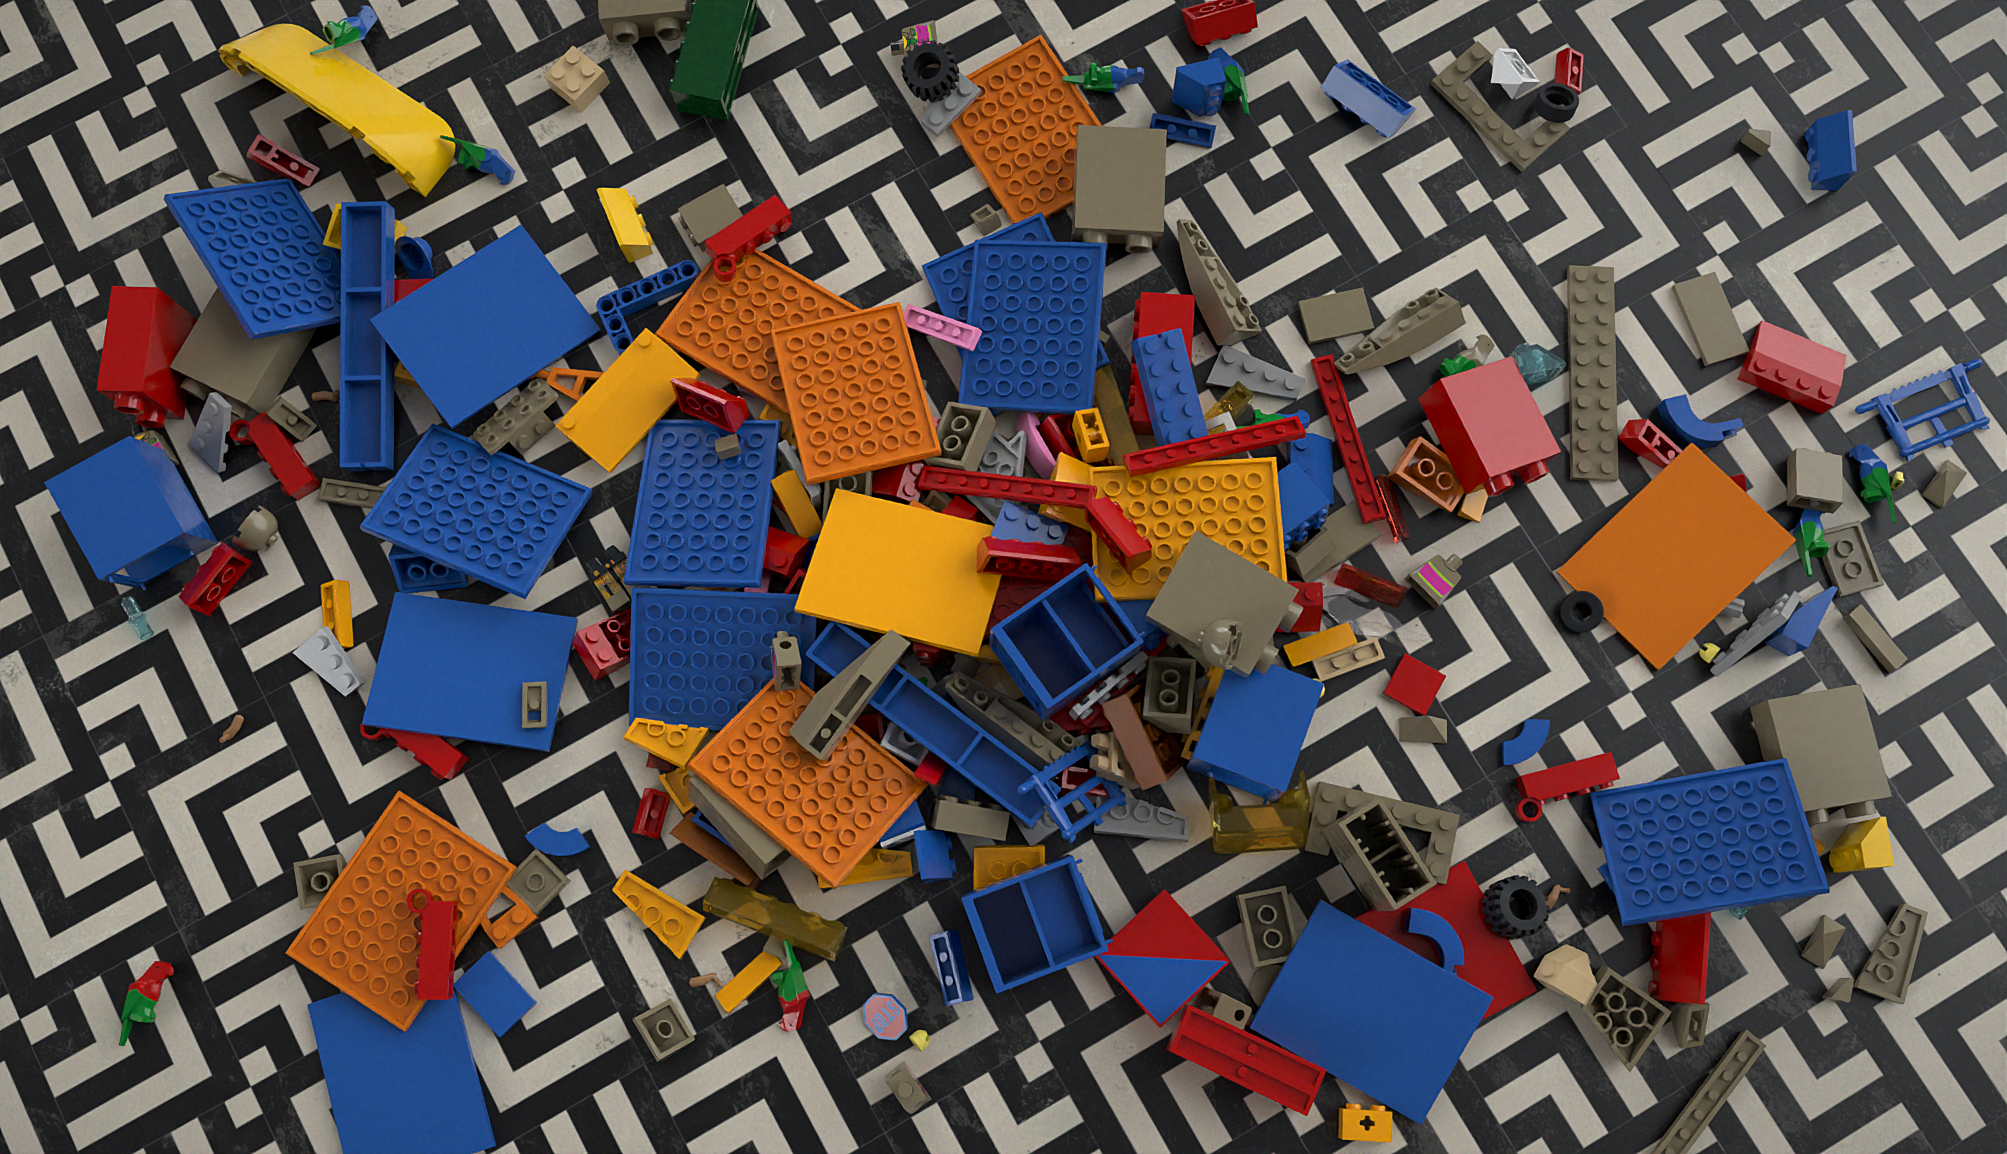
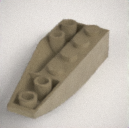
(1215, 291)
(1405, 332)
(846, 696)
(1011, 722)

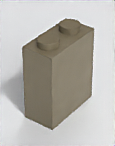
(708, 215)
(1814, 480)

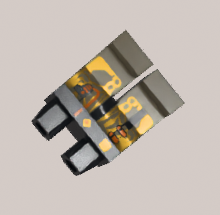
(610, 577)

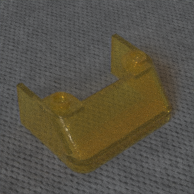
(1260, 826)

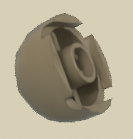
(257, 531)
(1221, 642)

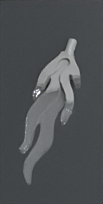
(1343, 610)

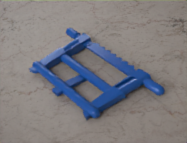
(1897, 428)
(1055, 806)

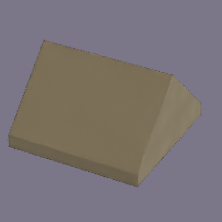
(316, 877)
(663, 1030)

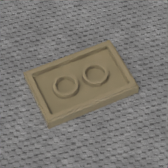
(1335, 315)
(1850, 560)

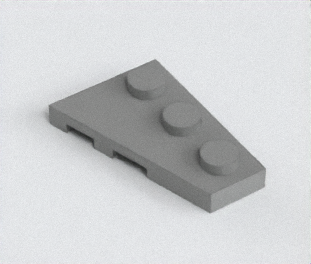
(944, 112)
(210, 431)
(790, 457)
(330, 661)

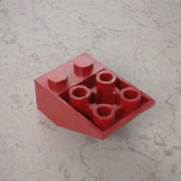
(605, 644)

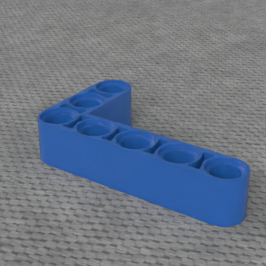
(642, 300)

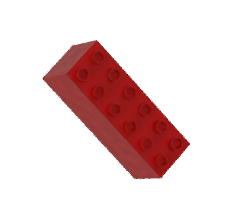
(1152, 316)
(1246, 1059)

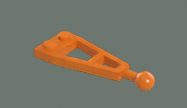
(581, 375)
(511, 923)

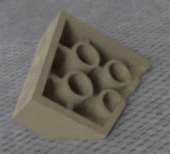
(1624, 1016)

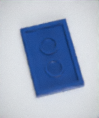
(494, 994)

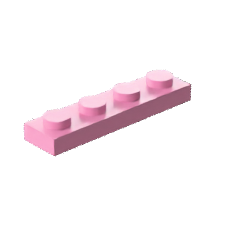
(941, 327)

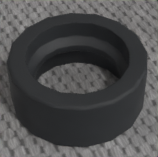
(1559, 93)

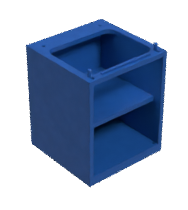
(131, 513)
(1063, 643)
(1256, 730)
(1035, 922)

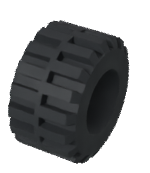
(922, 57)
(1530, 899)

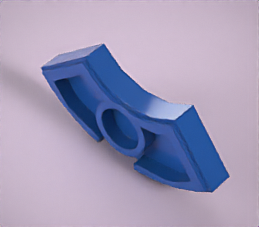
(1527, 743)
(557, 842)

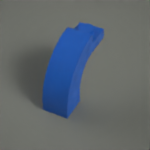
(1689, 428)
(1440, 933)

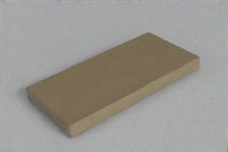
(1710, 319)
(1348, 536)

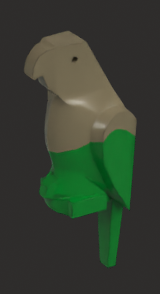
(1468, 358)

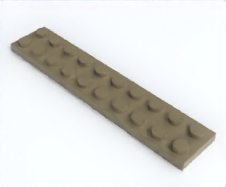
(1592, 373)

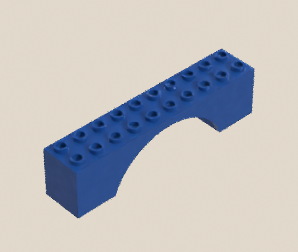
(1301, 510)

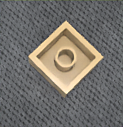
(577, 79)

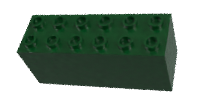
(713, 56)

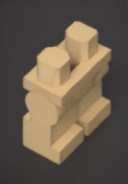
(1111, 761)

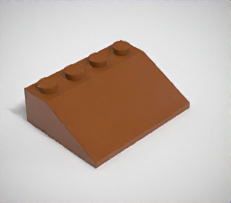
(1148, 749)

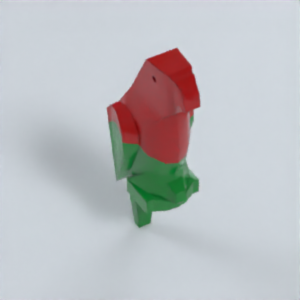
(791, 991)
(143, 997)

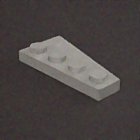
(1101, 694)

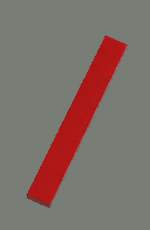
(1347, 439)
(1213, 446)
(1006, 487)

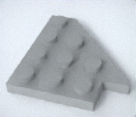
(1003, 459)
(1766, 623)

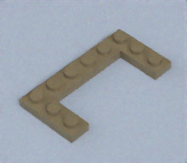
(1452, 87)
(1438, 823)

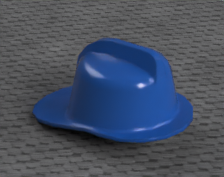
(415, 256)

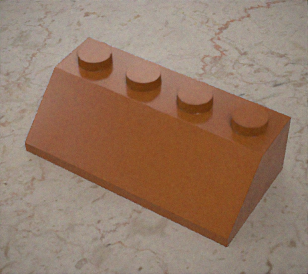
(714, 850)

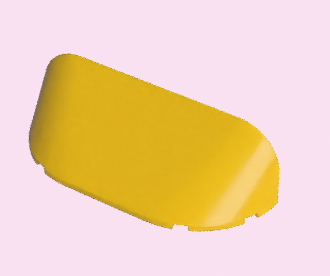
(351, 98)

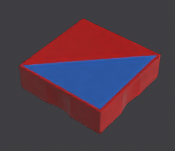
(1162, 958)

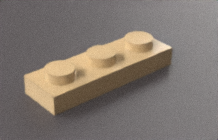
(1348, 659)

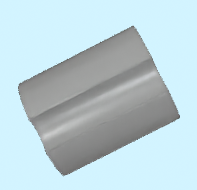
(1734, 609)

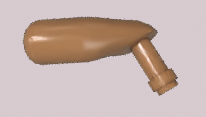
(325, 395)
(233, 729)
(1553, 896)
(702, 980)

